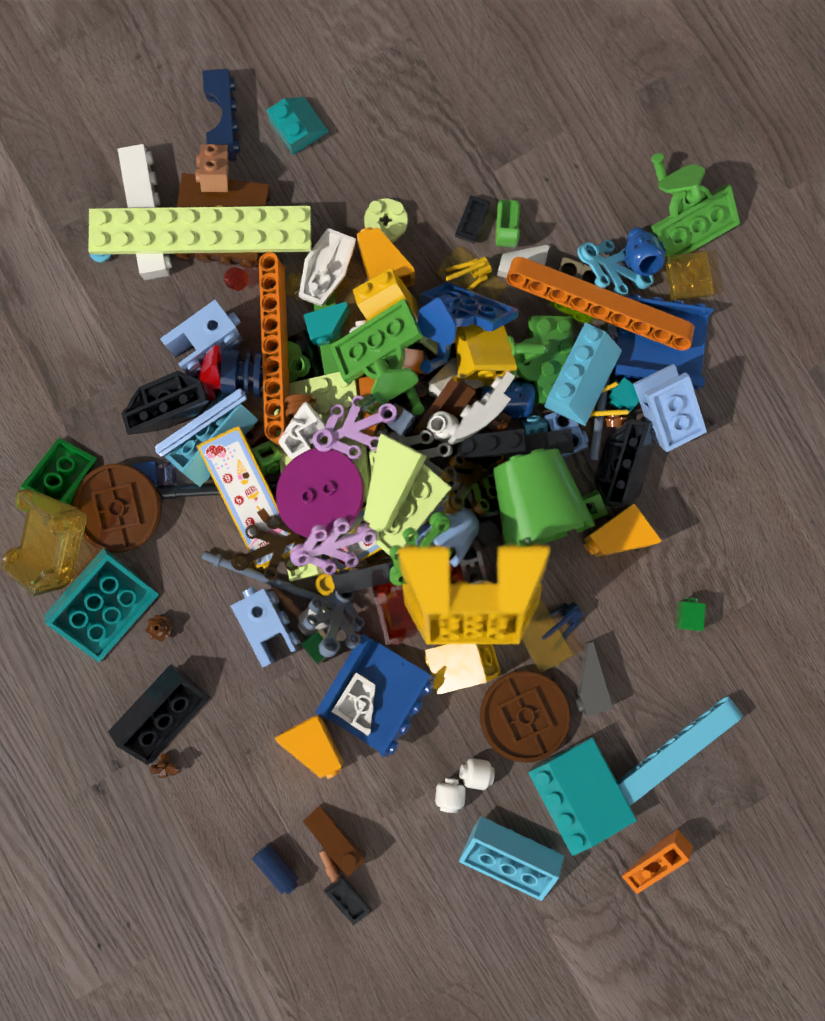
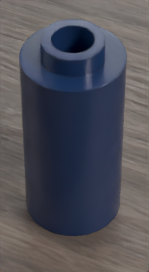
(275, 869)

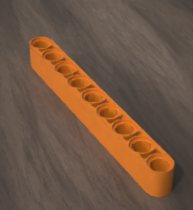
(600, 303)
(271, 338)

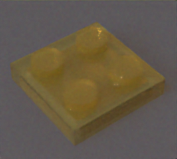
(689, 276)

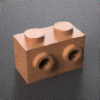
(213, 168)

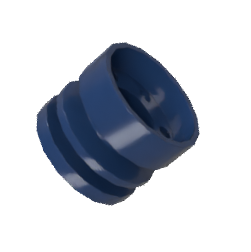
(241, 373)

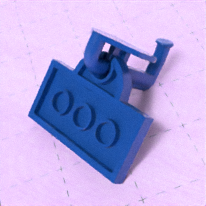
(452, 307)

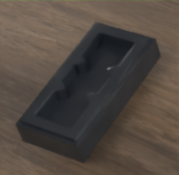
(472, 219)
(347, 900)

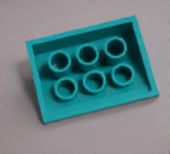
(100, 605)
(582, 796)

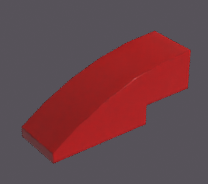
(210, 372)

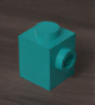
(623, 396)

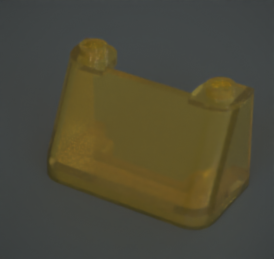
(47, 545)

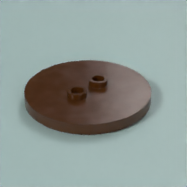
(119, 507)
(525, 716)

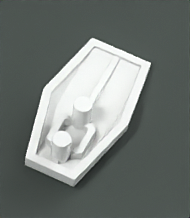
(326, 266)

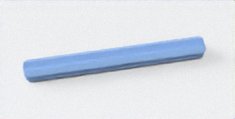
(201, 422)

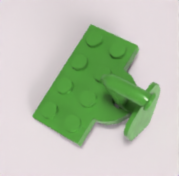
(694, 210)
(376, 345)
(543, 352)

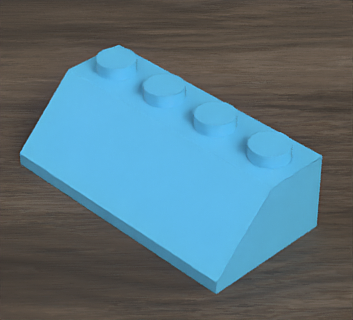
(584, 375)
(187, 456)
(512, 858)

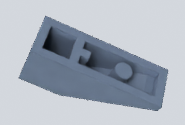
(404, 422)

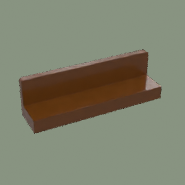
(451, 400)

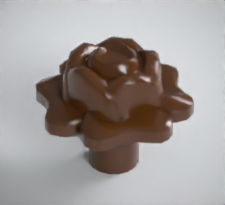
(159, 628)

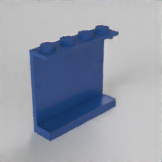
(645, 356)
(396, 697)

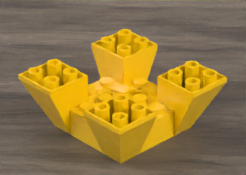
(472, 611)

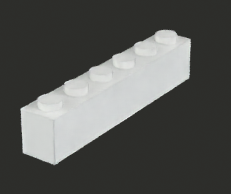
(140, 193)

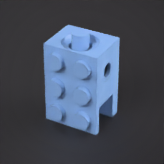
(203, 331)
(670, 407)
(262, 621)

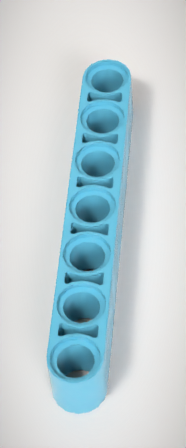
(679, 749)

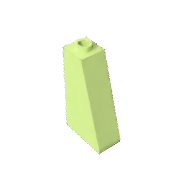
(391, 481)

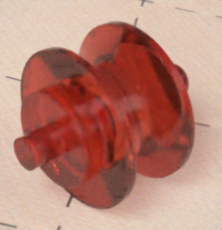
(236, 278)

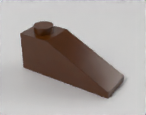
(335, 841)

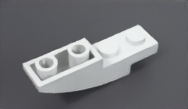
(482, 413)

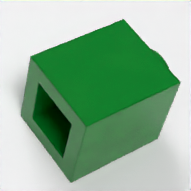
(690, 615)

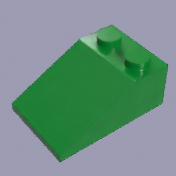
(60, 471)

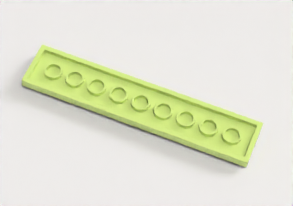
(200, 230)

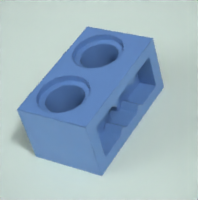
(578, 435)

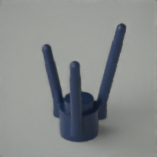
(570, 615)

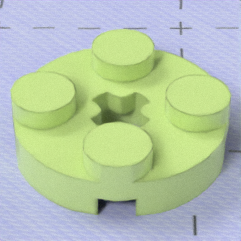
(394, 210)

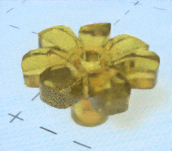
(293, 285)

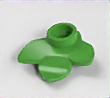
(295, 358)

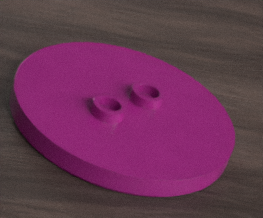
(319, 490)

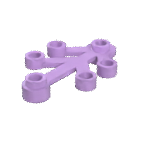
(351, 429)
(307, 553)

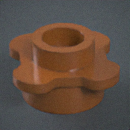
(615, 420)

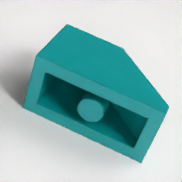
(326, 323)

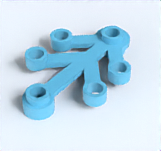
(590, 255)

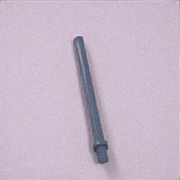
(601, 404)
(218, 560)

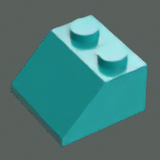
(296, 123)

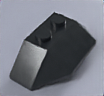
(164, 403)
(625, 464)

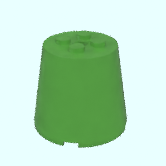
(539, 499)

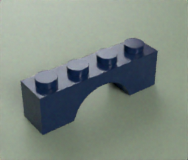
(218, 90)

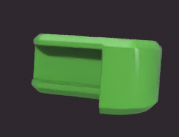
(507, 224)

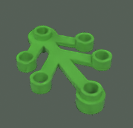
(440, 524)

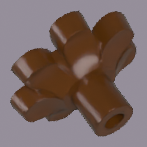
(164, 767)

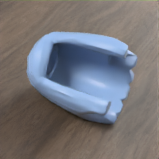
(460, 535)

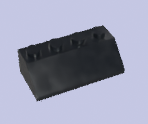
(158, 715)

